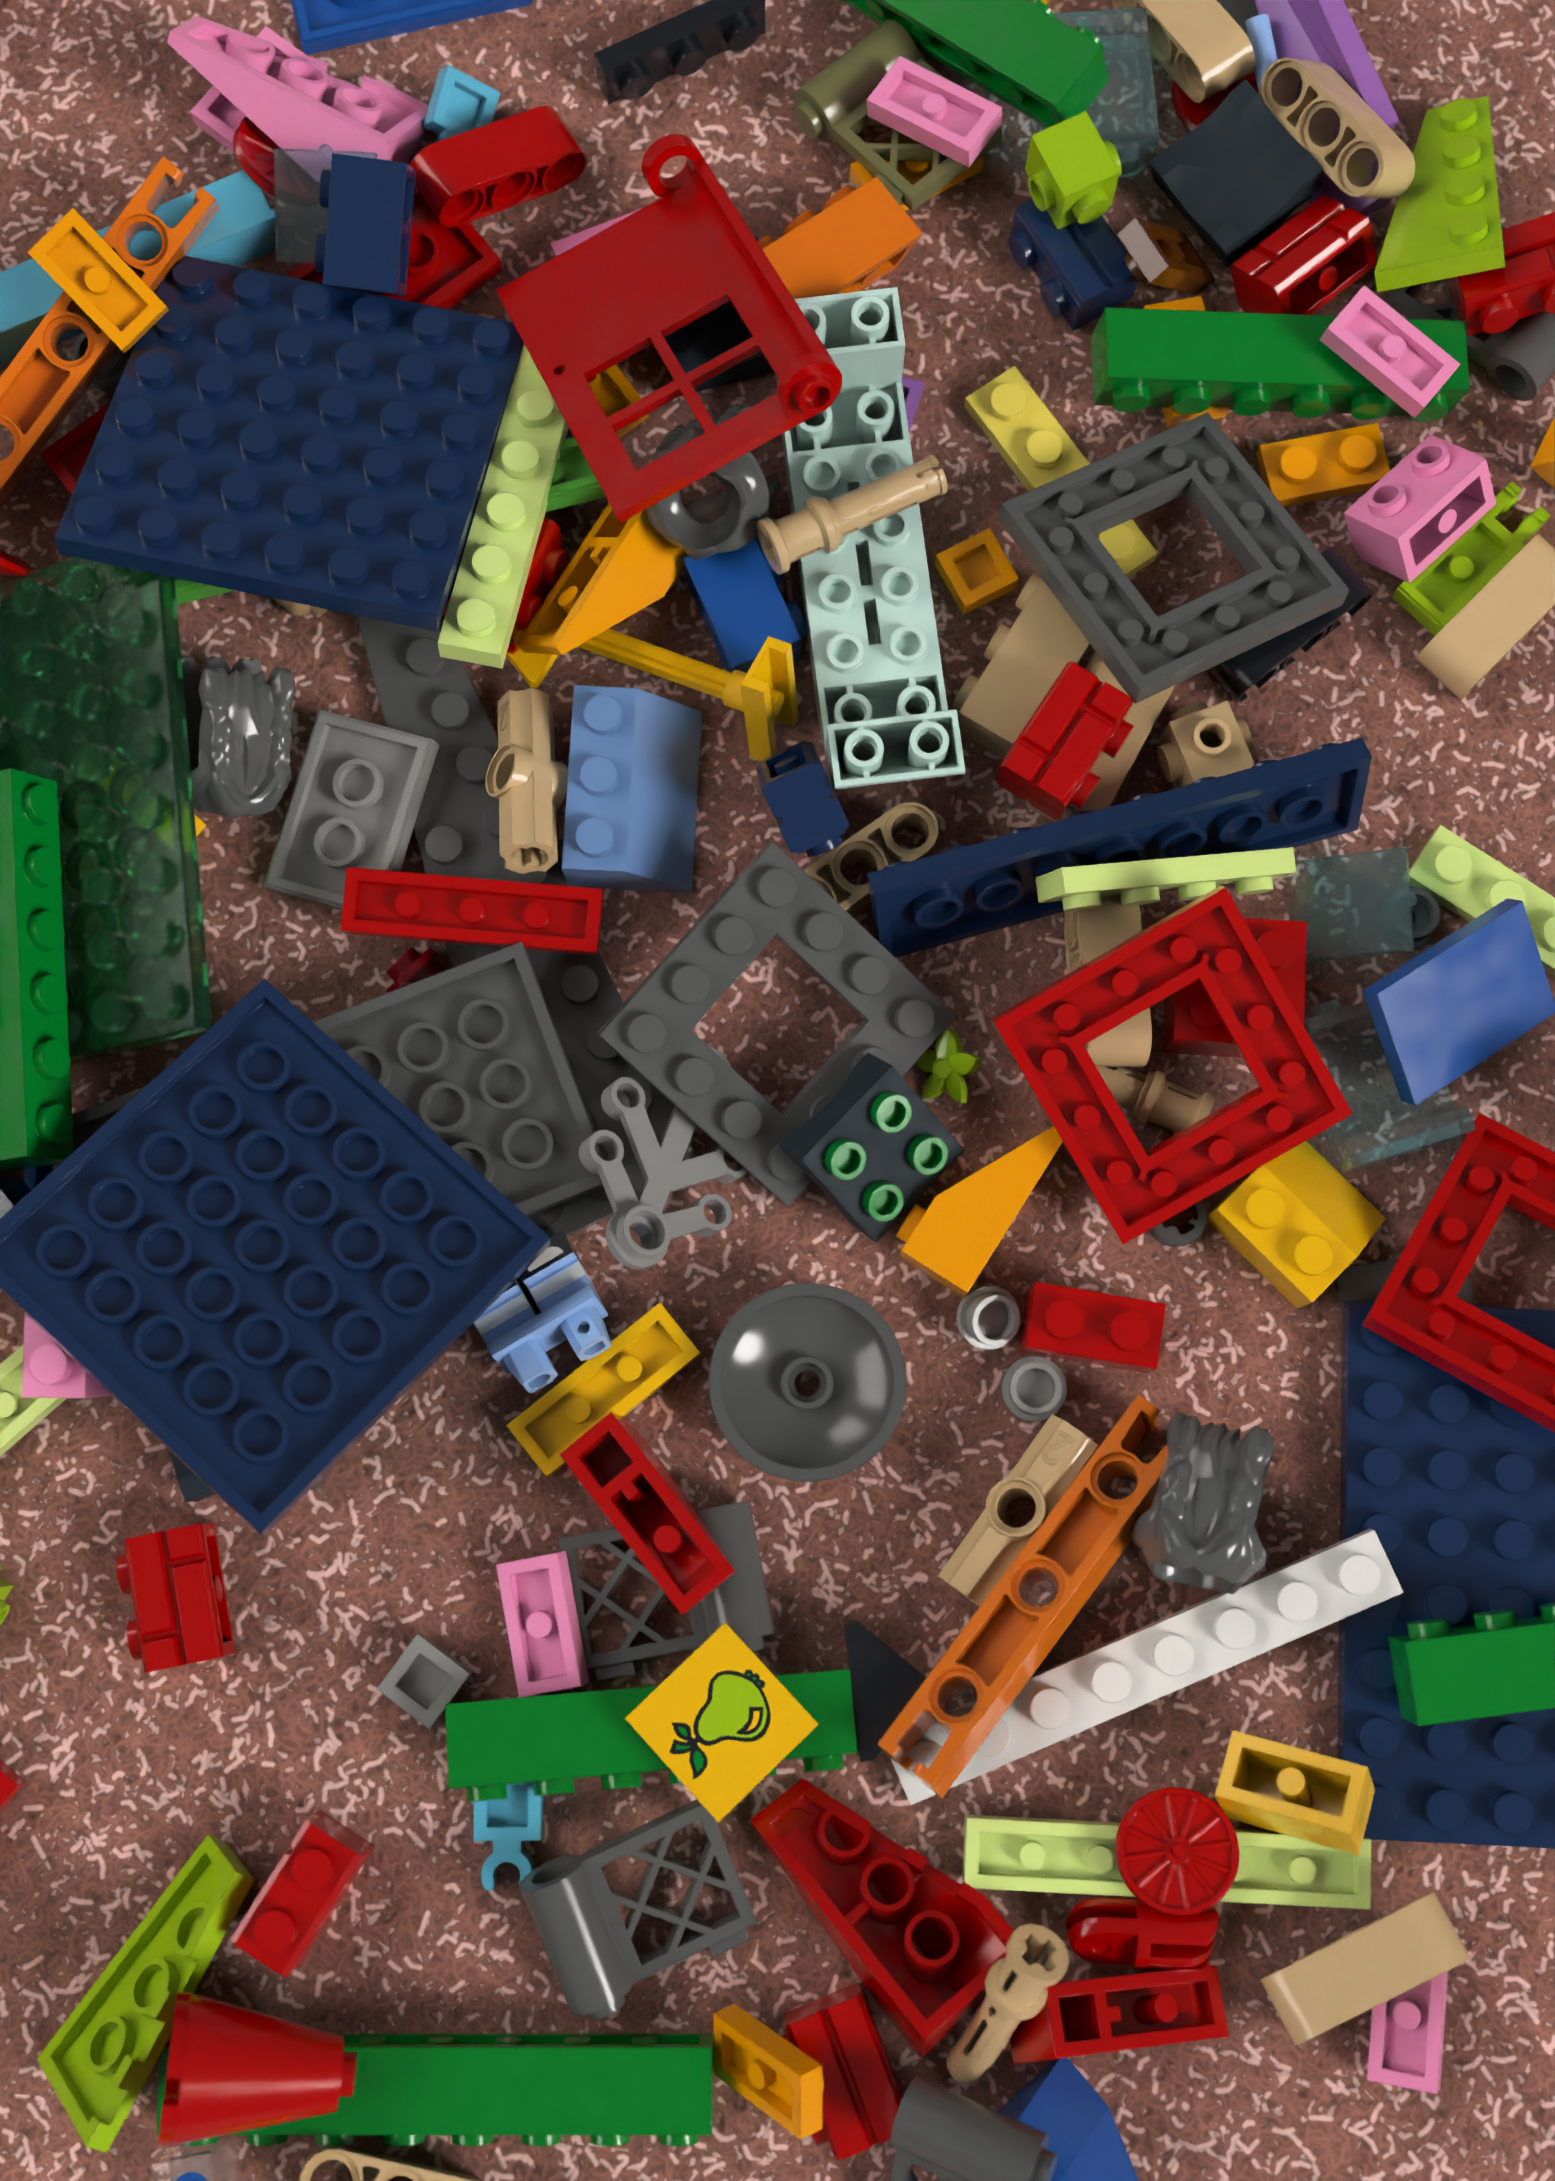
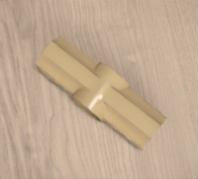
(527, 781)
(1041, 1475)

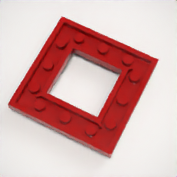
(1287, 1108)
(1420, 1298)

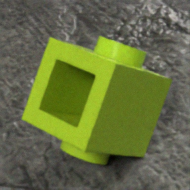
(1072, 171)

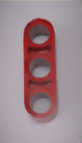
(498, 166)

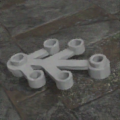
(662, 1174)

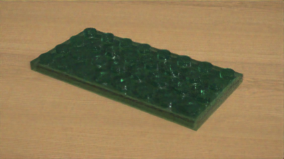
(103, 713)

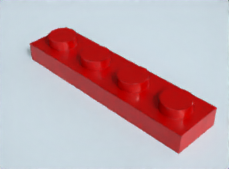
(472, 911)

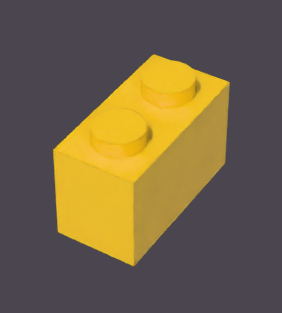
(1295, 1792)

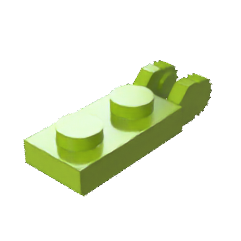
(1468, 564)

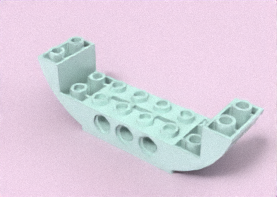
(872, 597)

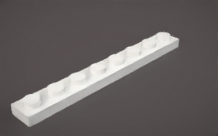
(1173, 1654)

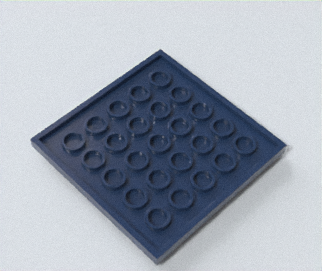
(297, 443)
(262, 1254)

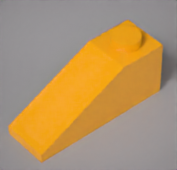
(607, 580)
(971, 1217)

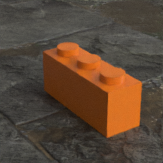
(845, 245)

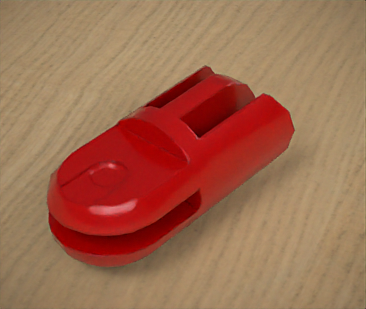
(1135, 1935)

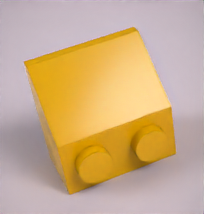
(1297, 1222)

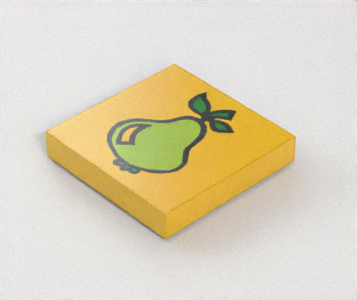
(721, 1722)

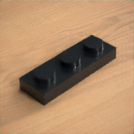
(678, 46)

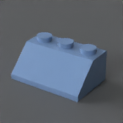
(631, 791)

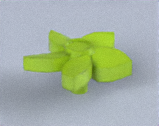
(948, 1067)

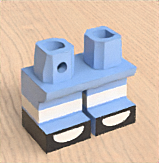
(568, 1310)

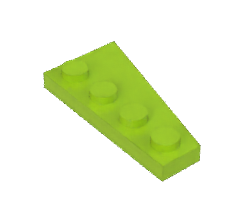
(1451, 210)
(128, 2013)

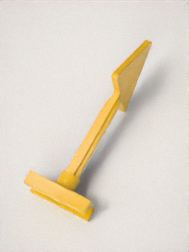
(762, 693)

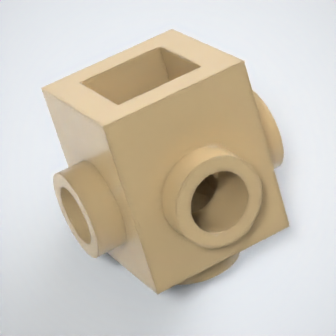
(1204, 743)

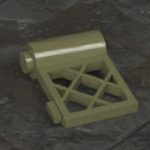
(836, 109)

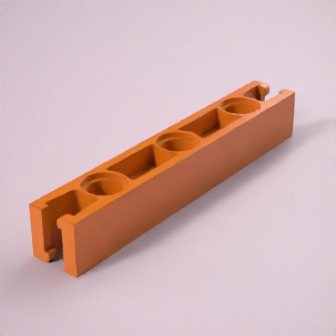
(41, 386)
(1007, 1635)

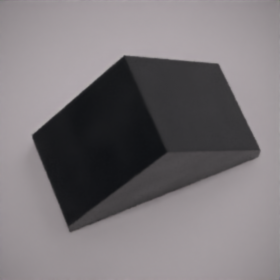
(880, 1686)

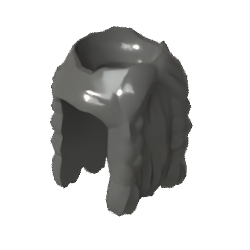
(720, 521)
(238, 735)
(1206, 1506)

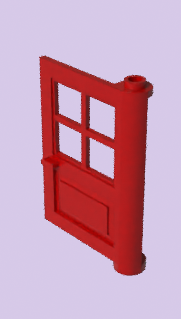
(645, 283)

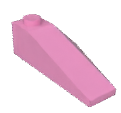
(297, 98)

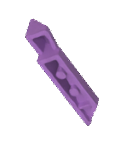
(1328, 35)

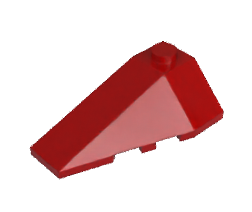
(895, 1918)

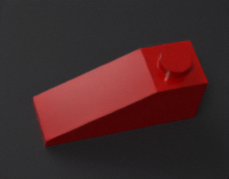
(649, 1510)
(1123, 2015)

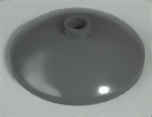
(815, 1332)

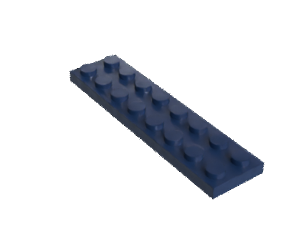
(995, 880)

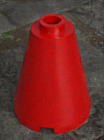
(246, 2071)

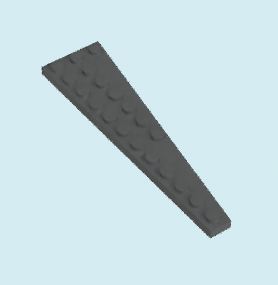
(461, 838)

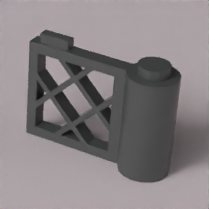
(1514, 359)
(738, 1601)
(586, 1932)
(965, 2139)

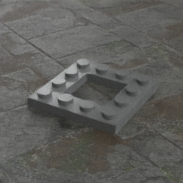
(1150, 653)
(762, 903)

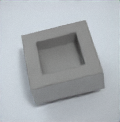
(424, 1680)

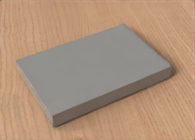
(349, 807)

